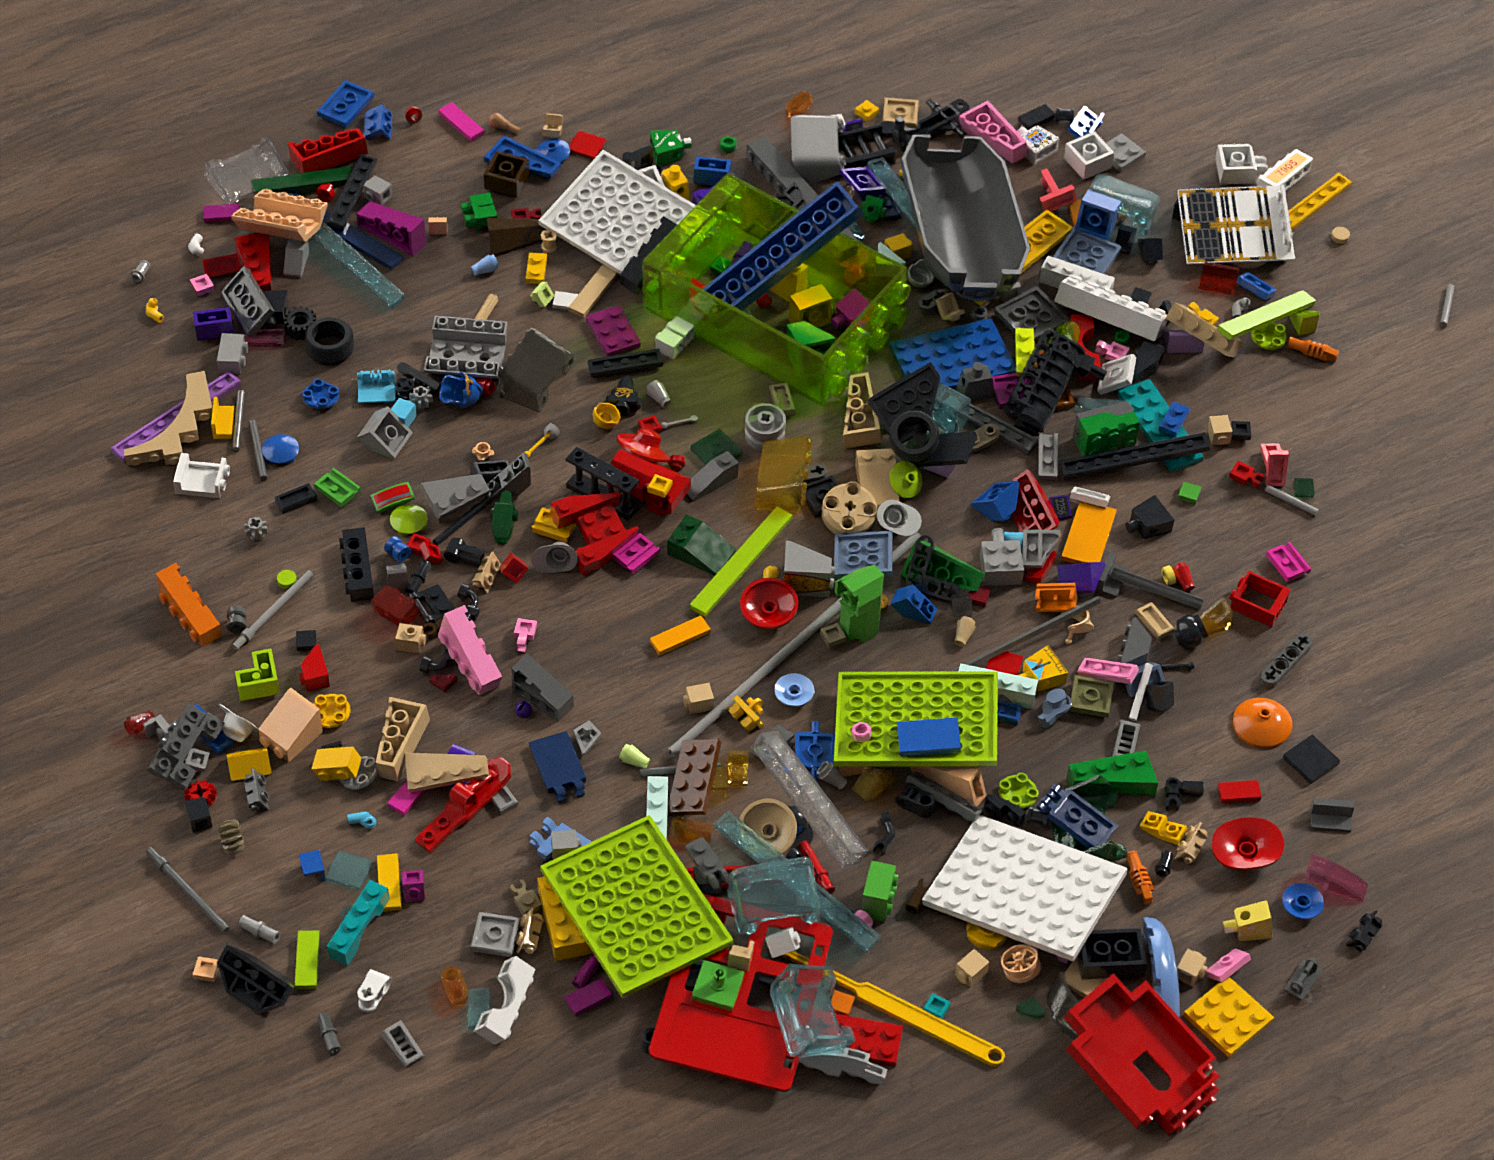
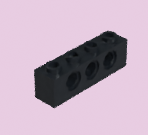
(357, 563)

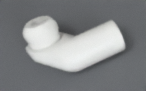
(194, 245)

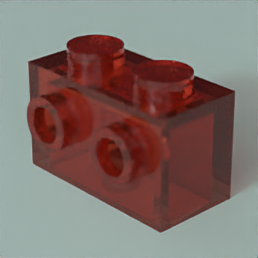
(394, 606)

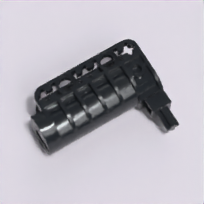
(1047, 382)

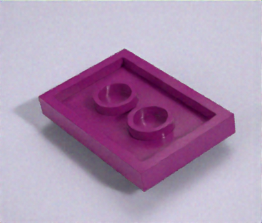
(613, 331)

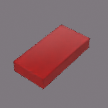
(1239, 791)

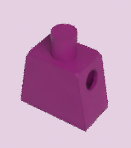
(849, 308)

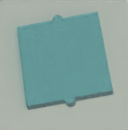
(349, 870)

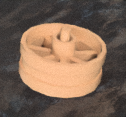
(1021, 968)

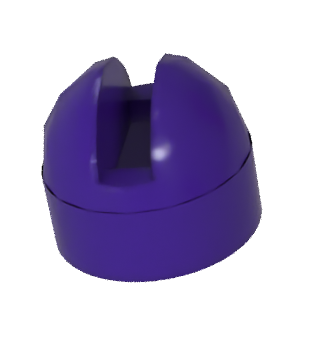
(526, 710)

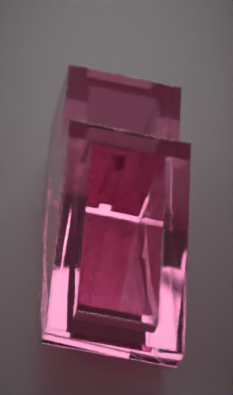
(1335, 878)

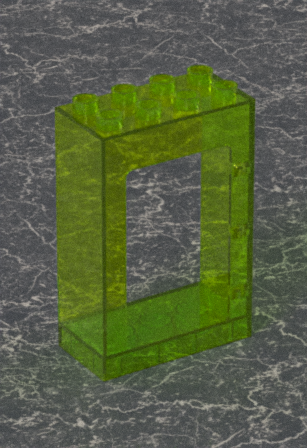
(744, 213)

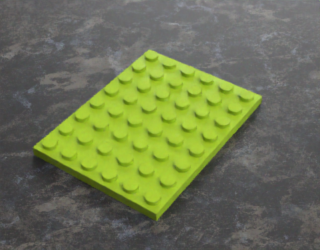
(895, 697)
(636, 906)

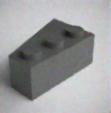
(540, 688)

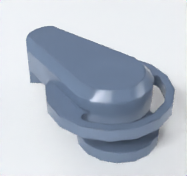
(1054, 707)

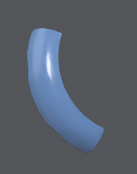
(1162, 962)

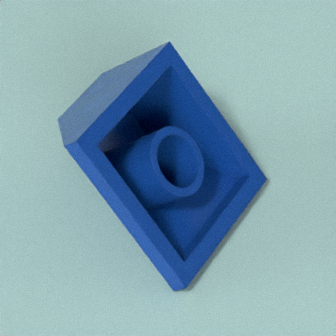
(998, 501)

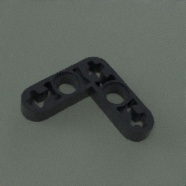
(925, 579)

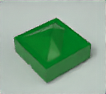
(720, 265)

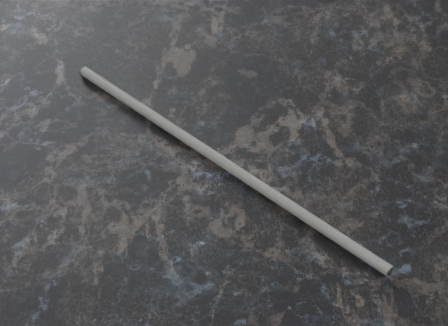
(775, 660)

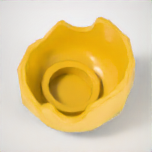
(606, 415)

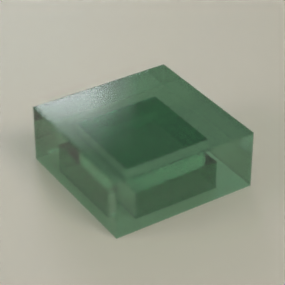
(1303, 487)

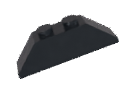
(253, 980)

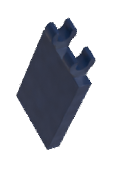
(558, 764)
(1077, 817)

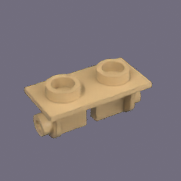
(489, 569)
(1186, 848)
(525, 938)

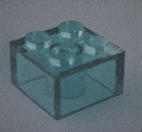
(951, 409)

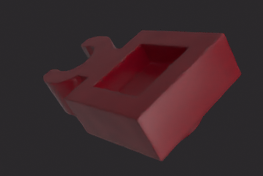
(524, 213)

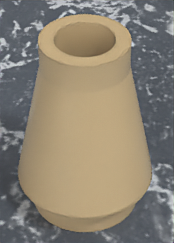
(964, 630)

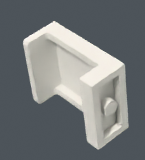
(200, 477)

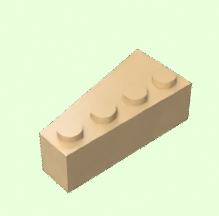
(860, 421)

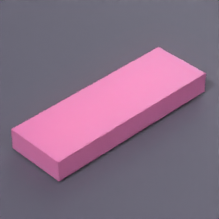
(1108, 670)

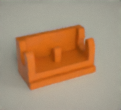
(1056, 597)

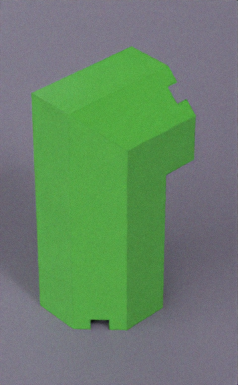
(860, 602)

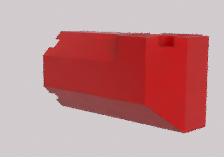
(644, 472)

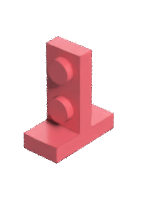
(1055, 197)
(1275, 463)

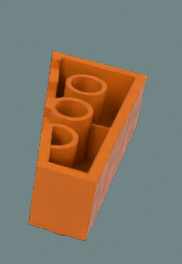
(187, 606)

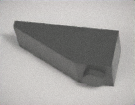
(713, 475)

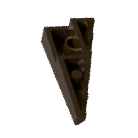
(512, 233)

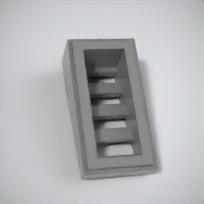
(1129, 727)
(400, 1027)

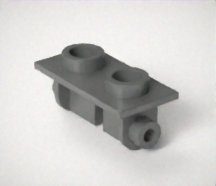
(256, 783)
(1303, 978)

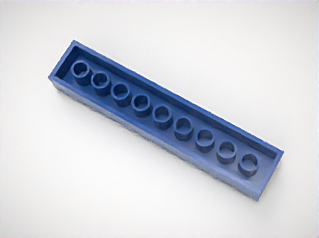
(786, 248)

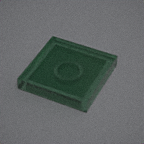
(715, 445)

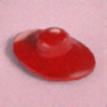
(644, 445)
(1247, 843)

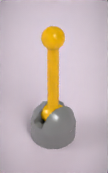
(550, 433)

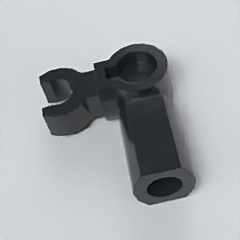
(1174, 787)

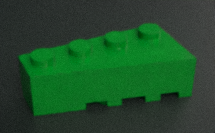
(1127, 773)

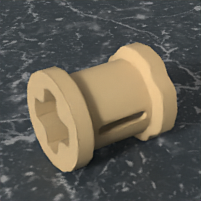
(548, 238)

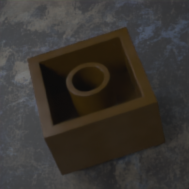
(506, 174)

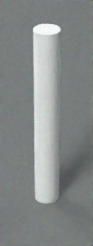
(1140, 691)

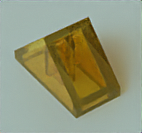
(1217, 617)

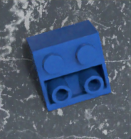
(710, 170)

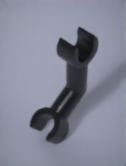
(887, 823)

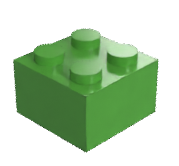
(880, 890)

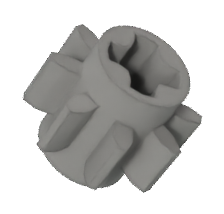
(421, 397)
(256, 528)

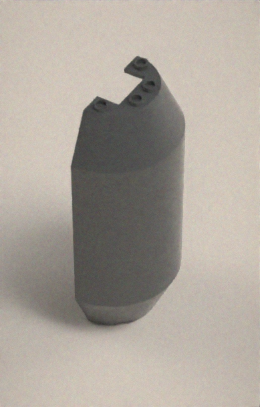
(965, 216)

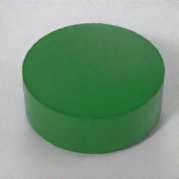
(728, 144)

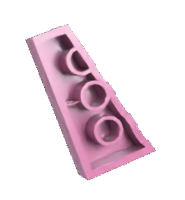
(995, 130)
(469, 651)

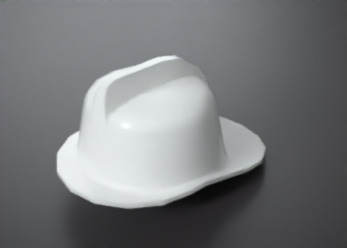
(899, 518)
(236, 726)

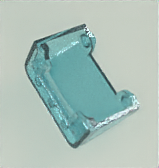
(1134, 200)
(773, 892)
(807, 1012)

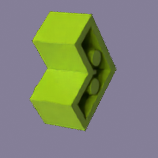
(260, 680)

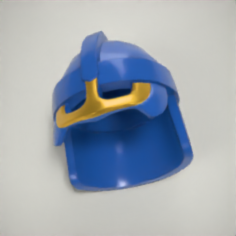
(460, 391)

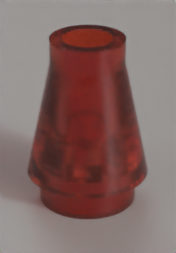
(134, 723)

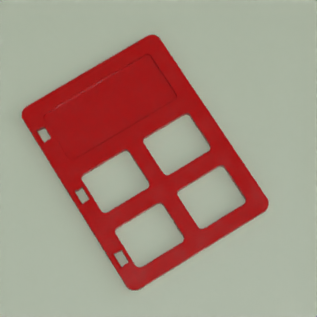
(739, 1042)

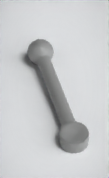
(693, 419)

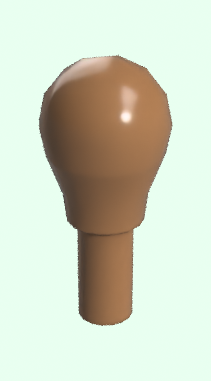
(498, 121)

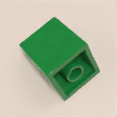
(810, 336)

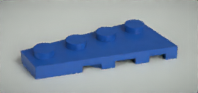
(538, 163)

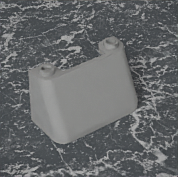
(816, 146)

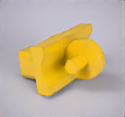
(741, 707)

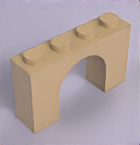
(1206, 332)

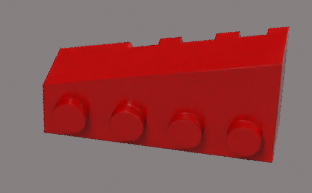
(327, 151)

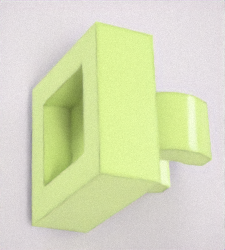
(542, 294)

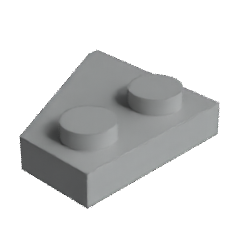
(1038, 546)

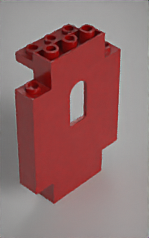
(1119, 1028)

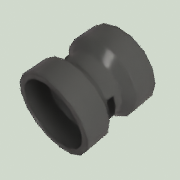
(236, 619)

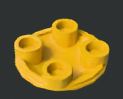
(333, 709)

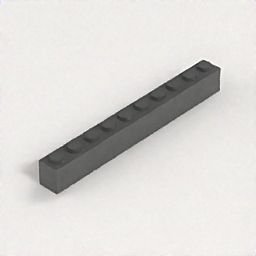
(779, 171)

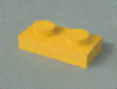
(536, 268)

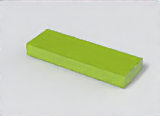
(307, 960)

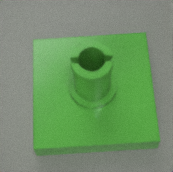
(718, 985)

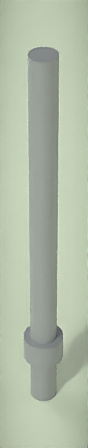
(248, 633)

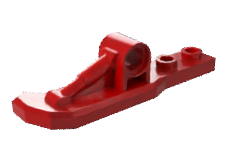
(465, 804)

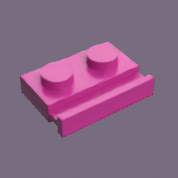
(636, 553)
(1288, 562)

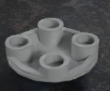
(366, 774)

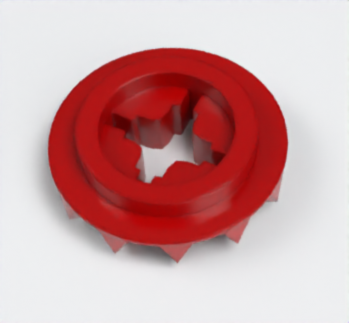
(207, 789)

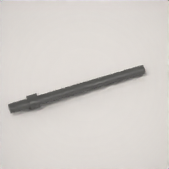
(163, 865)

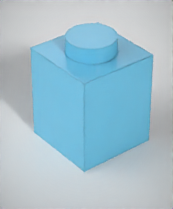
(405, 411)

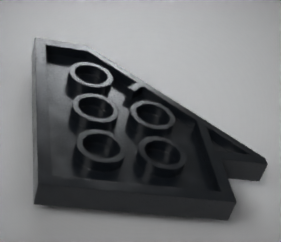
(910, 393)

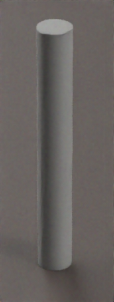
(1447, 305)
(1289, 499)

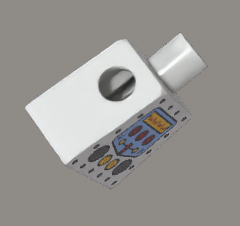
(1039, 143)

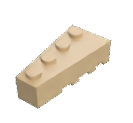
(401, 734)

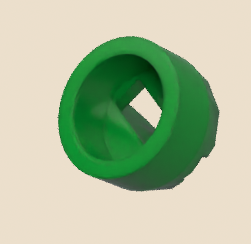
(1125, 334)

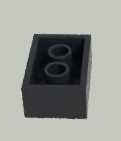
(1113, 952)

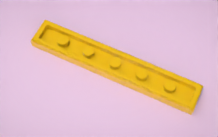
(1318, 200)

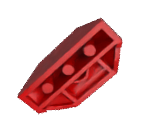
(1033, 505)

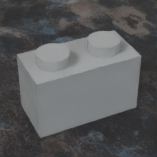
(231, 353)

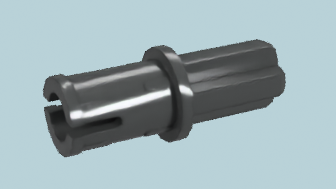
(328, 1033)

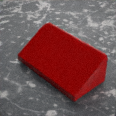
(1037, 575)

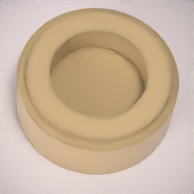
(1340, 235)

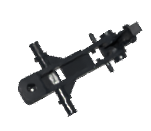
(946, 116)

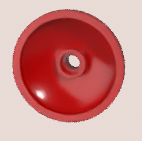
(766, 595)

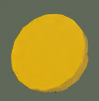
(983, 937)

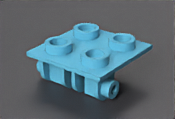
(376, 387)

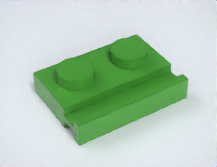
(337, 487)

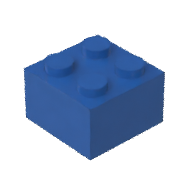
(1097, 215)

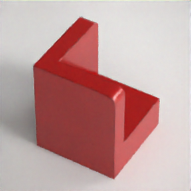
(513, 567)

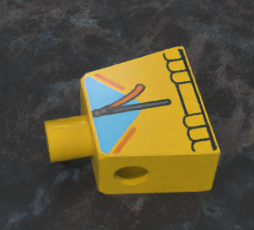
(1045, 668)

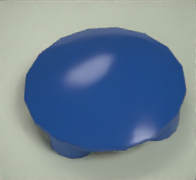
(320, 394)
(280, 449)

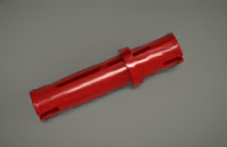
(821, 875)

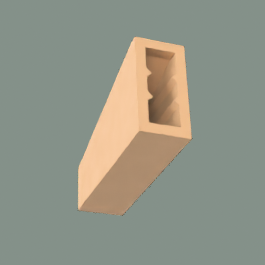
(961, 780)

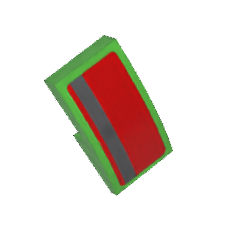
(391, 496)

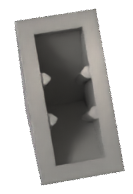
(397, 576)

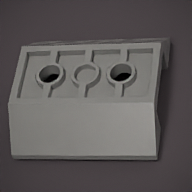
(468, 343)

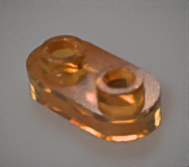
(799, 104)
(455, 987)

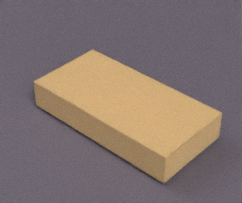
(1154, 621)

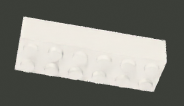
(1111, 307)

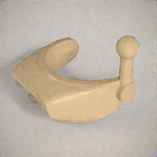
(1084, 626)

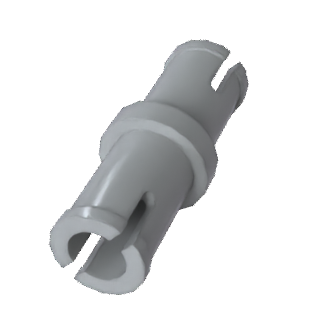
(259, 929)

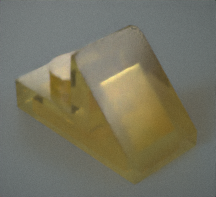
(737, 767)

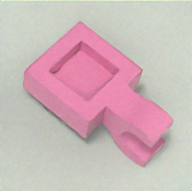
(1112, 351)
(524, 631)

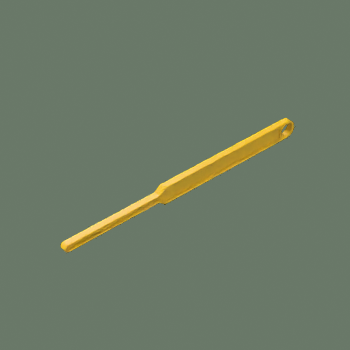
(914, 1016)

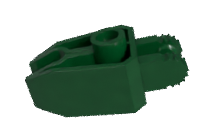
(503, 518)

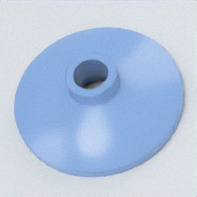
(796, 684)

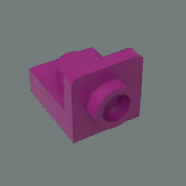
(413, 886)

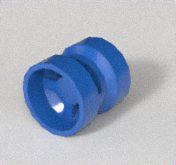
(397, 549)

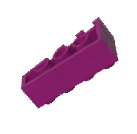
(393, 227)

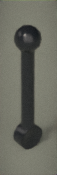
(1190, 665)

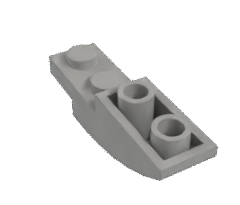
(848, 1060)

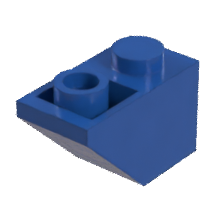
(913, 604)

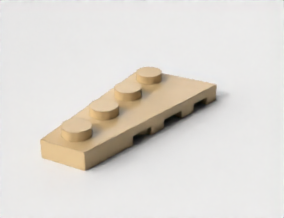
(439, 770)

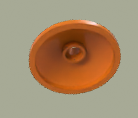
(1262, 730)

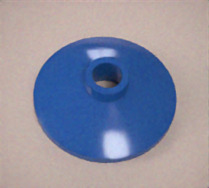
(554, 149)
(1306, 895)

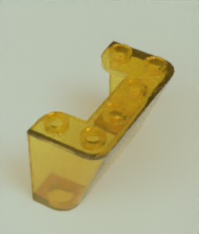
(783, 474)

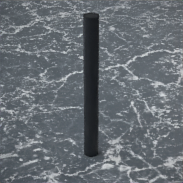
(462, 520)

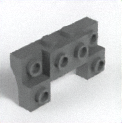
(174, 748)

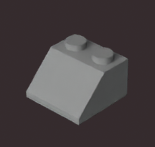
(385, 433)

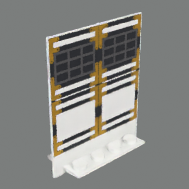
(1236, 224)

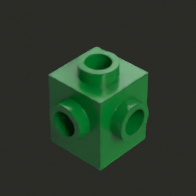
(879, 208)

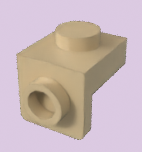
(553, 126)
(948, 307)

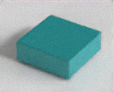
(937, 1006)

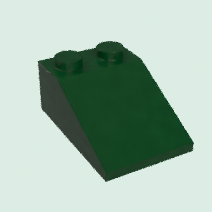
(699, 546)

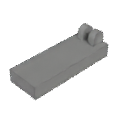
(1047, 456)

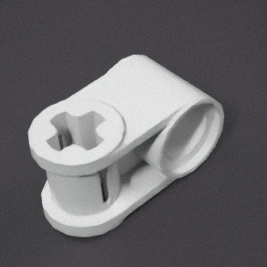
(372, 990)

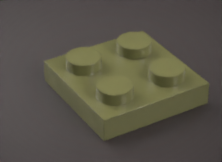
(1091, 696)

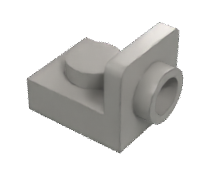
(156, 726)

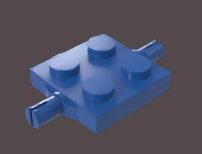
(814, 748)

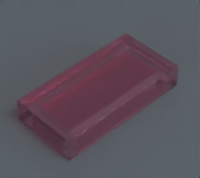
(267, 338)

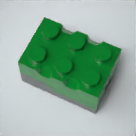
(1106, 429)

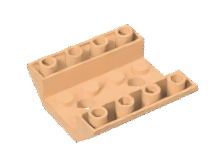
(282, 215)

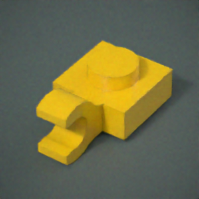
(1205, 314)

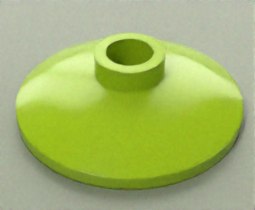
(900, 481)

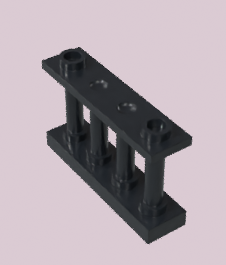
(860, 136)
(609, 474)

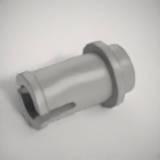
(138, 274)

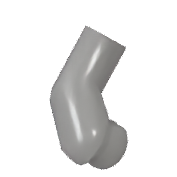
(1239, 306)

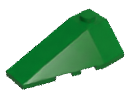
(946, 568)

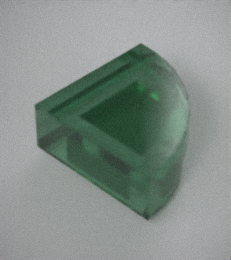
(1031, 1008)

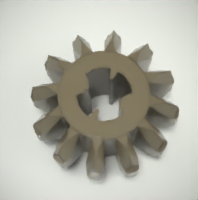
(231, 837)

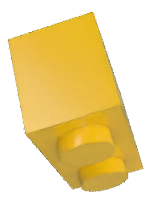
(336, 763)

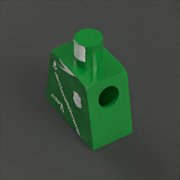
(668, 146)

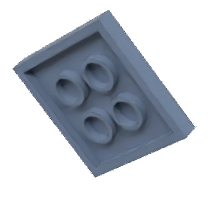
(1088, 251)
(863, 550)

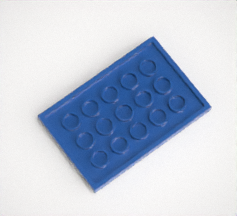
(954, 350)

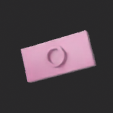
(1228, 965)

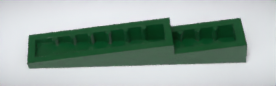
(302, 182)

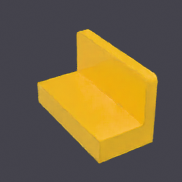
(222, 420)
(242, 763)

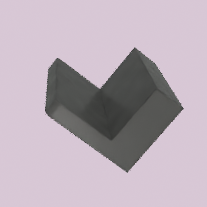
(1107, 584)
(1331, 814)

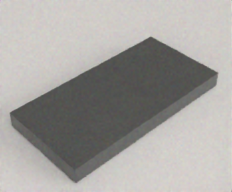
(247, 301)

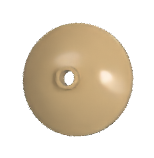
(770, 814)

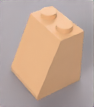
(291, 726)

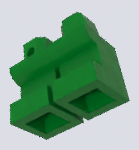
(481, 208)

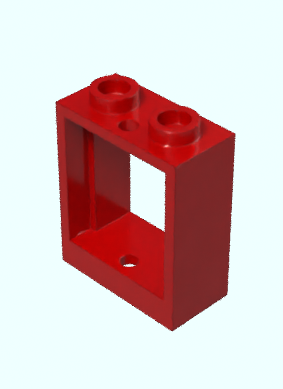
(1263, 586)

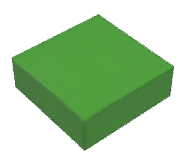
(1189, 492)

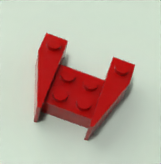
(597, 525)

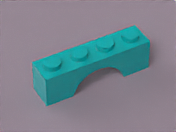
(347, 938)

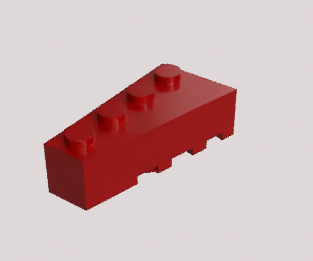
(255, 254)

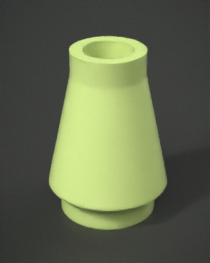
(633, 756)

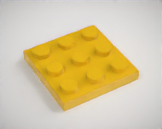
(1228, 1016)

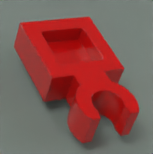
(1244, 473)

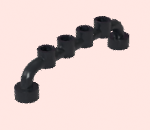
(473, 612)

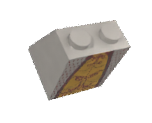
(808, 571)

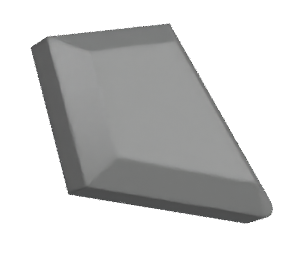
(586, 736)

